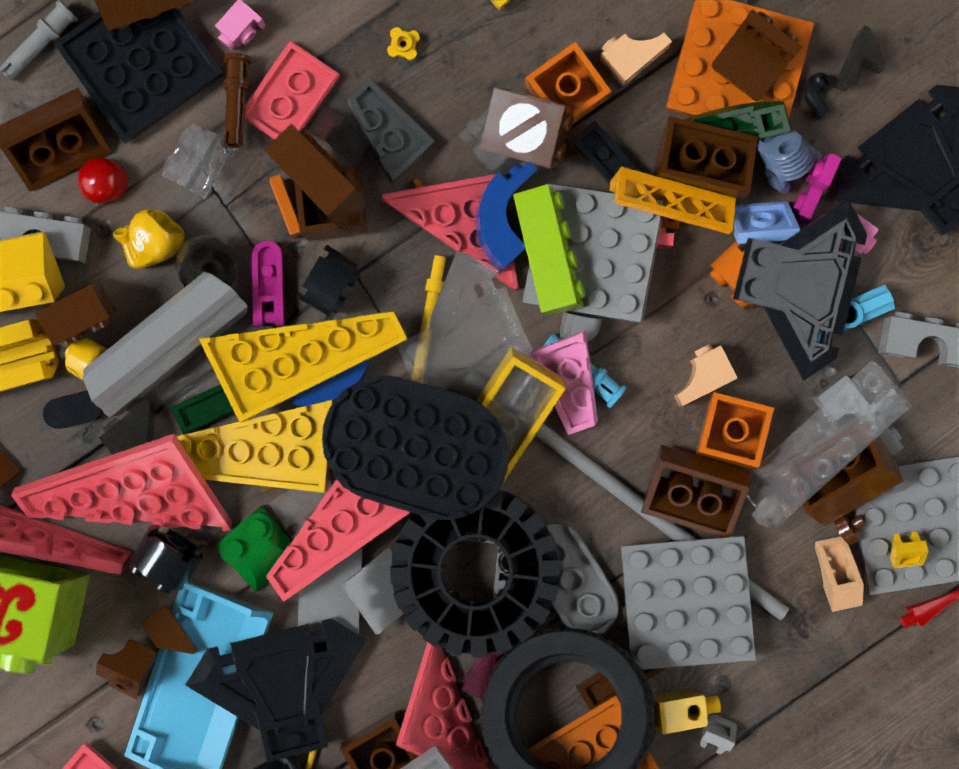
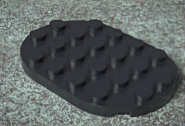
(415, 447)

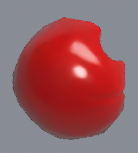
(102, 180)

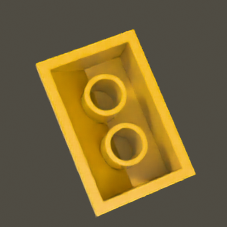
(28, 272)

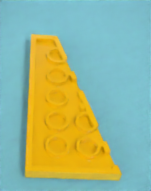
(265, 450)

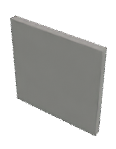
(373, 592)

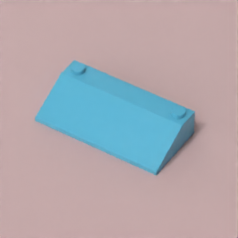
(174, 722)

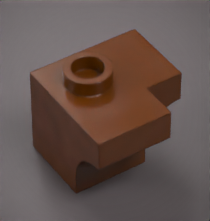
(127, 668)

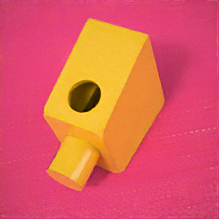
(683, 710)

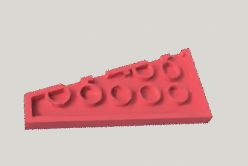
(329, 536)
(57, 544)

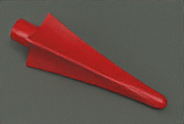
(923, 612)

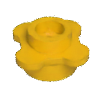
(407, 51)

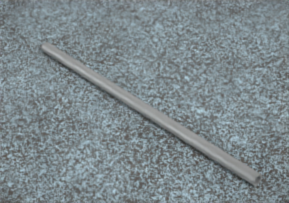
(635, 502)

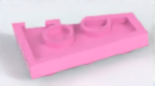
(571, 360)

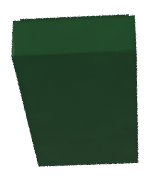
(202, 409)

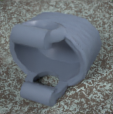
(786, 157)

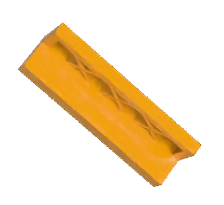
(682, 200)

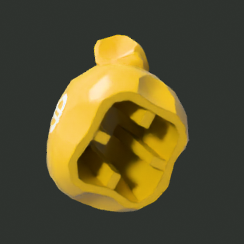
(149, 238)

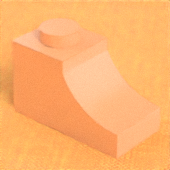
(629, 57)
(709, 372)
(839, 574)

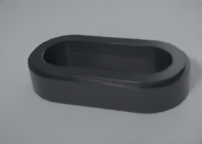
(71, 410)

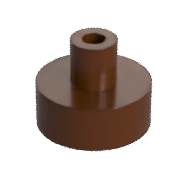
(849, 528)

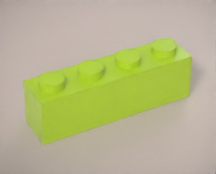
(548, 250)

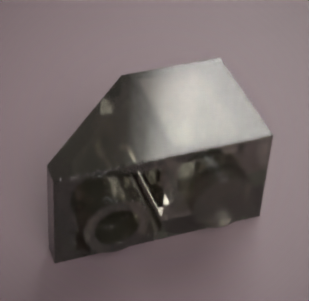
(133, 429)

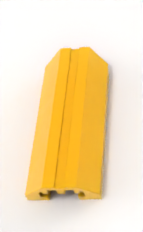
(25, 355)

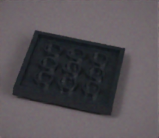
(140, 69)

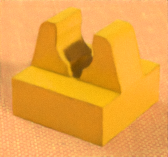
(908, 553)

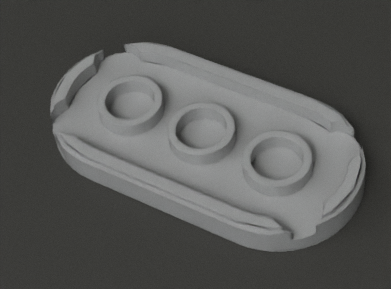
(584, 592)

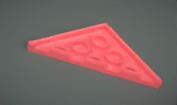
(450, 216)
(440, 715)

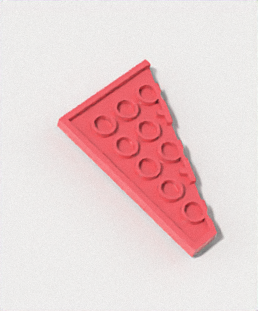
(138, 484)

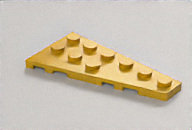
(281, 362)

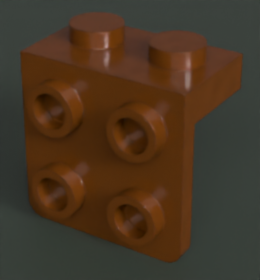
(756, 55)

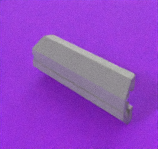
(162, 343)

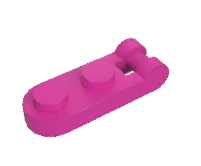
(268, 283)

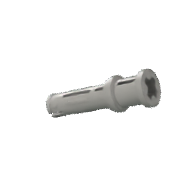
(47, 31)

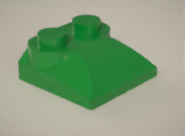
(254, 547)

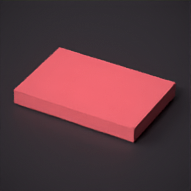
(290, 92)

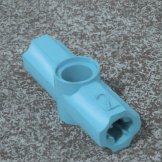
(869, 306)

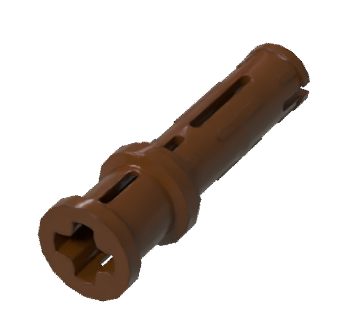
(236, 86)

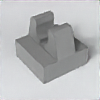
(719, 733)

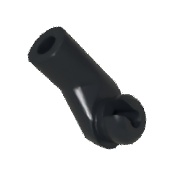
(814, 93)

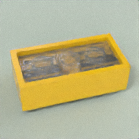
(521, 399)

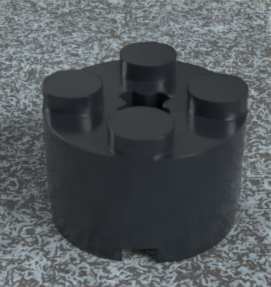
(328, 281)
(165, 559)

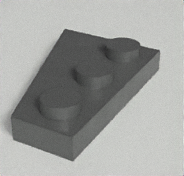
(389, 130)

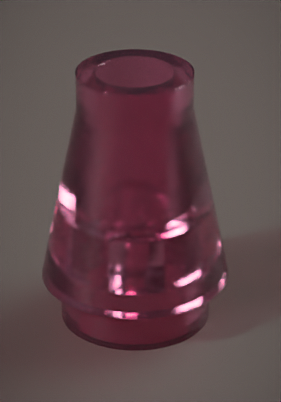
(478, 676)

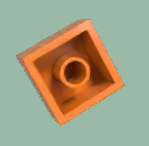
(570, 81)
(734, 431)

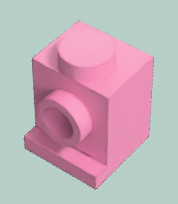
(238, 25)

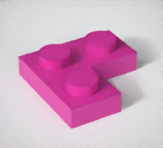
(819, 179)

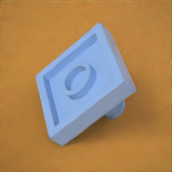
(764, 222)

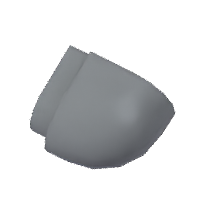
(577, 322)

